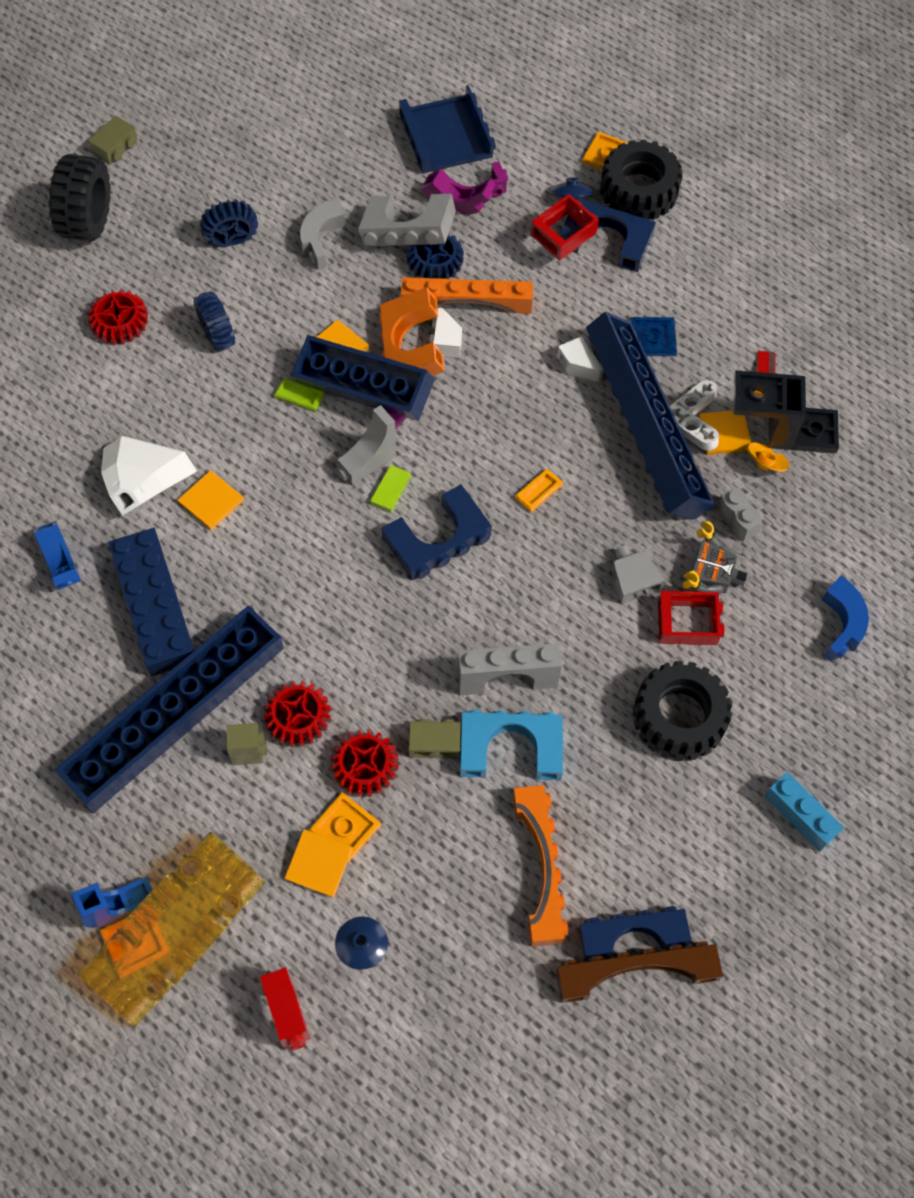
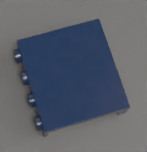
(447, 132)

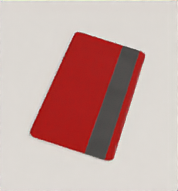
(766, 362)

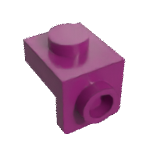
(500, 178)

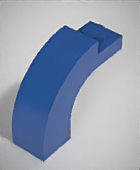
(57, 555)
(854, 615)
(108, 907)

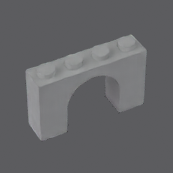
(429, 228)
(481, 665)

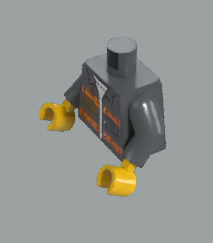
(713, 565)

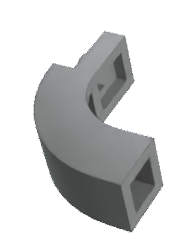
(316, 224)

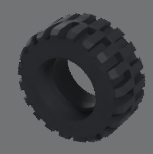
(647, 160)
(79, 197)
(691, 682)

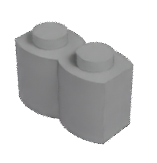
(742, 517)

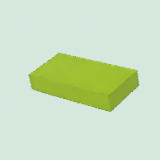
(299, 395)
(390, 488)

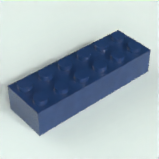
(363, 377)
(151, 600)

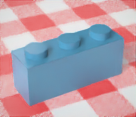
(803, 811)

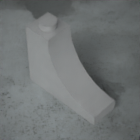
(372, 450)

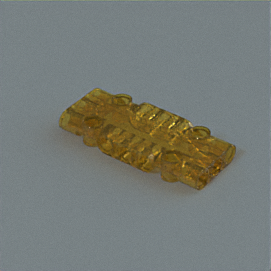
(171, 928)

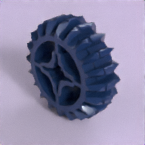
(228, 223)
(438, 261)
(214, 321)

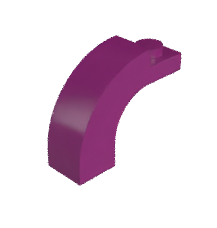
(465, 198)

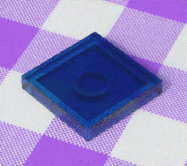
(656, 335)

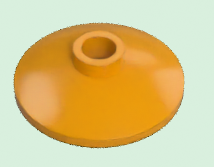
(766, 458)

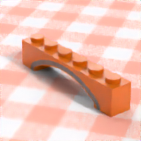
(507, 295)
(532, 807)

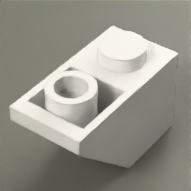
(447, 334)
(579, 360)

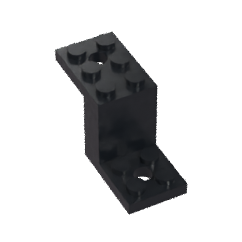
(787, 412)

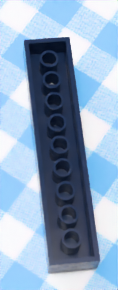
(649, 417)
(169, 709)

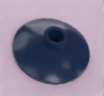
(572, 187)
(366, 955)

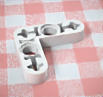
(687, 415)

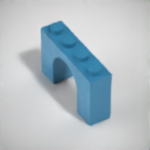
(543, 731)

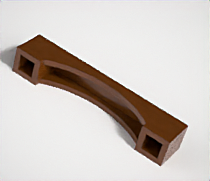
(698, 963)

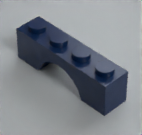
(666, 927)

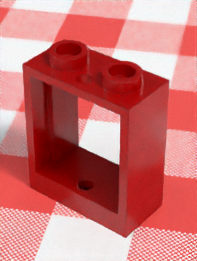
(551, 240)
(694, 599)
(285, 1009)

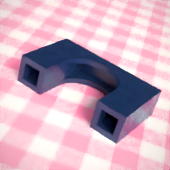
(634, 229)
(420, 557)

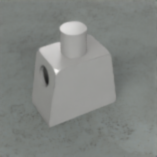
(635, 575)

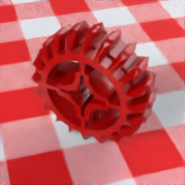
(103, 316)
(281, 702)
(351, 747)

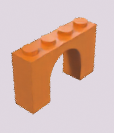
(398, 317)

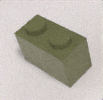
(113, 140)
(434, 739)
(246, 744)

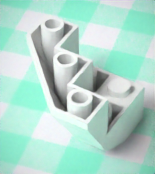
(141, 470)

